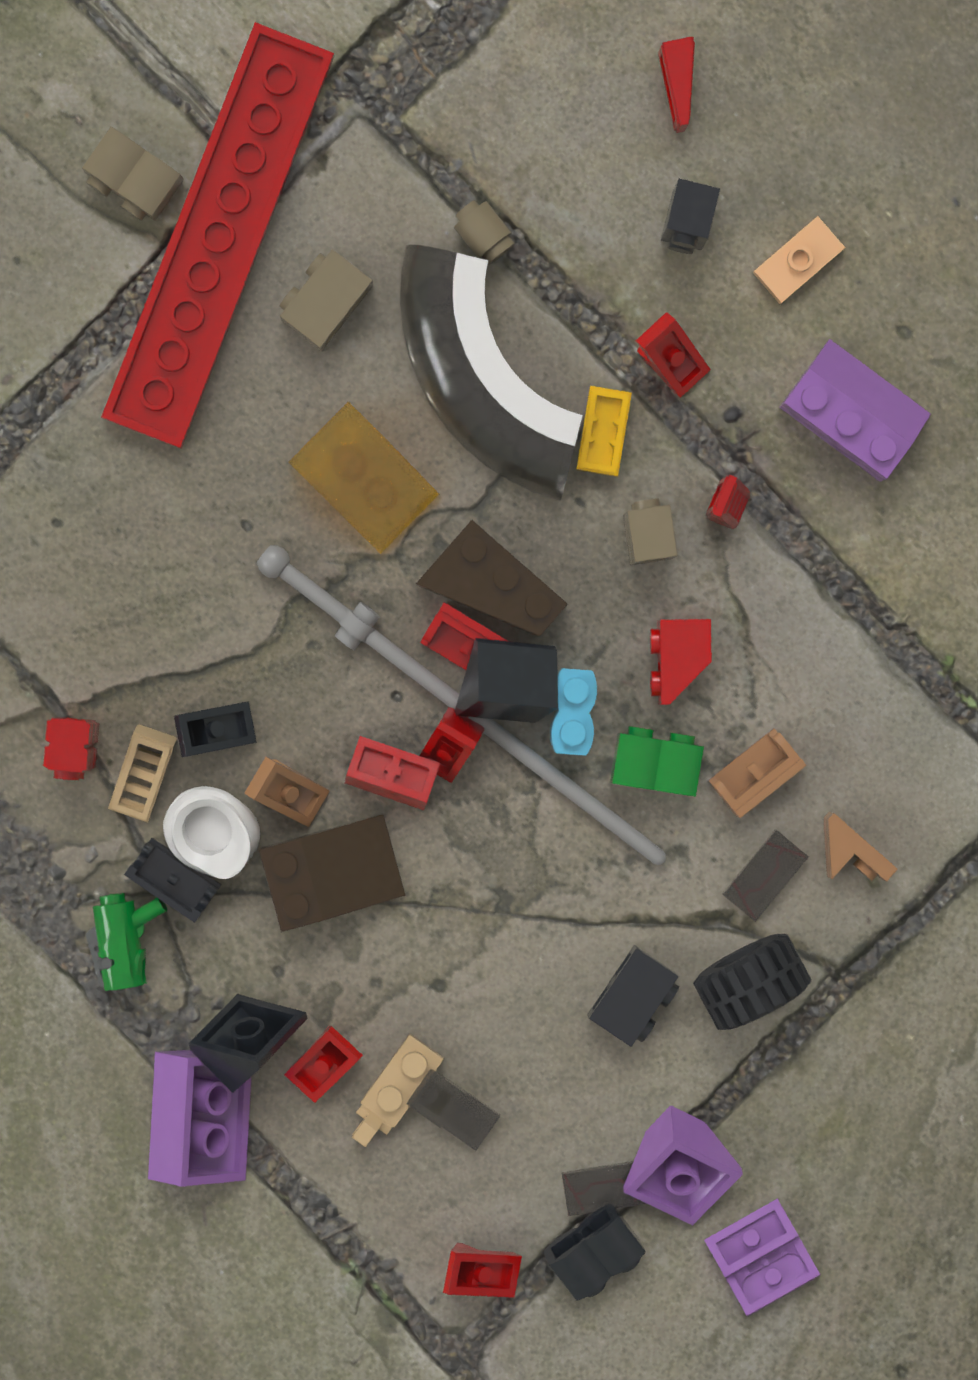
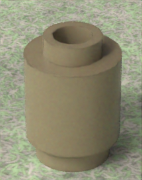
(483, 231)

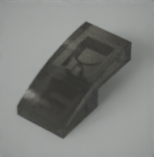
(453, 1109)

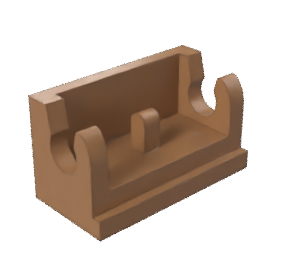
(757, 773)

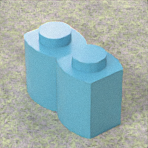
(572, 725)

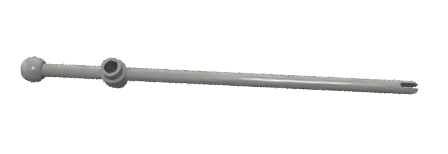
(358, 628)

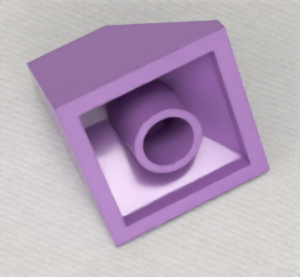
(681, 1167)

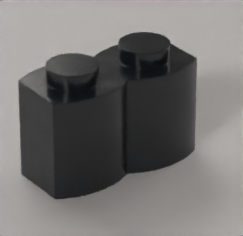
(594, 1252)

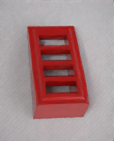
(676, 65)
(728, 502)

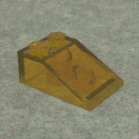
(364, 477)

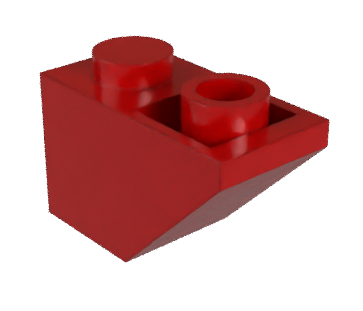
(682, 655)

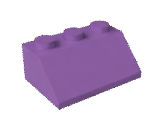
(855, 411)
(196, 1123)

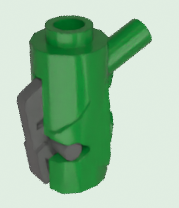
(116, 940)

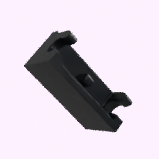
(172, 881)

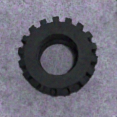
(752, 981)

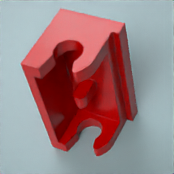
(454, 635)
(392, 773)

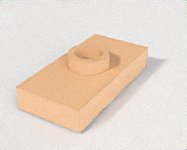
(799, 260)

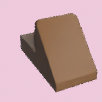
(286, 791)
(843, 843)

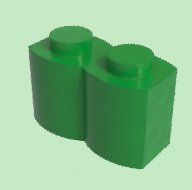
(657, 763)

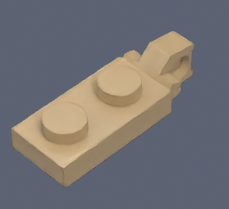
(387, 1097)

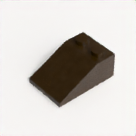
(331, 872)

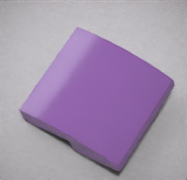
(762, 1257)

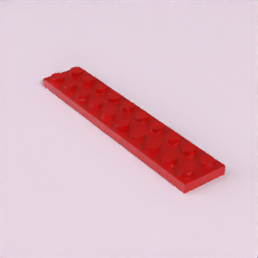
(218, 235)

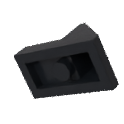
(215, 729)

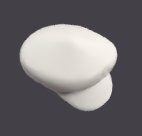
(211, 831)

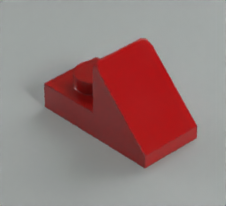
(672, 355)
(452, 743)
(323, 1064)
(481, 1272)

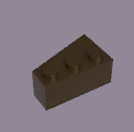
(492, 581)

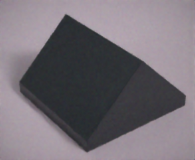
(509, 681)
(244, 1038)

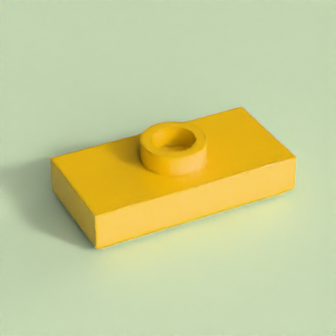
(603, 431)

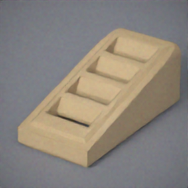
(153, 739)

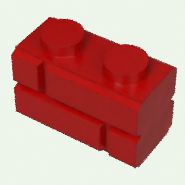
(71, 747)

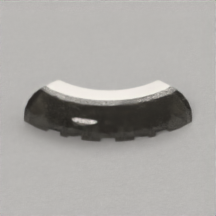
(470, 379)

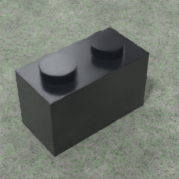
(689, 216)
(634, 996)

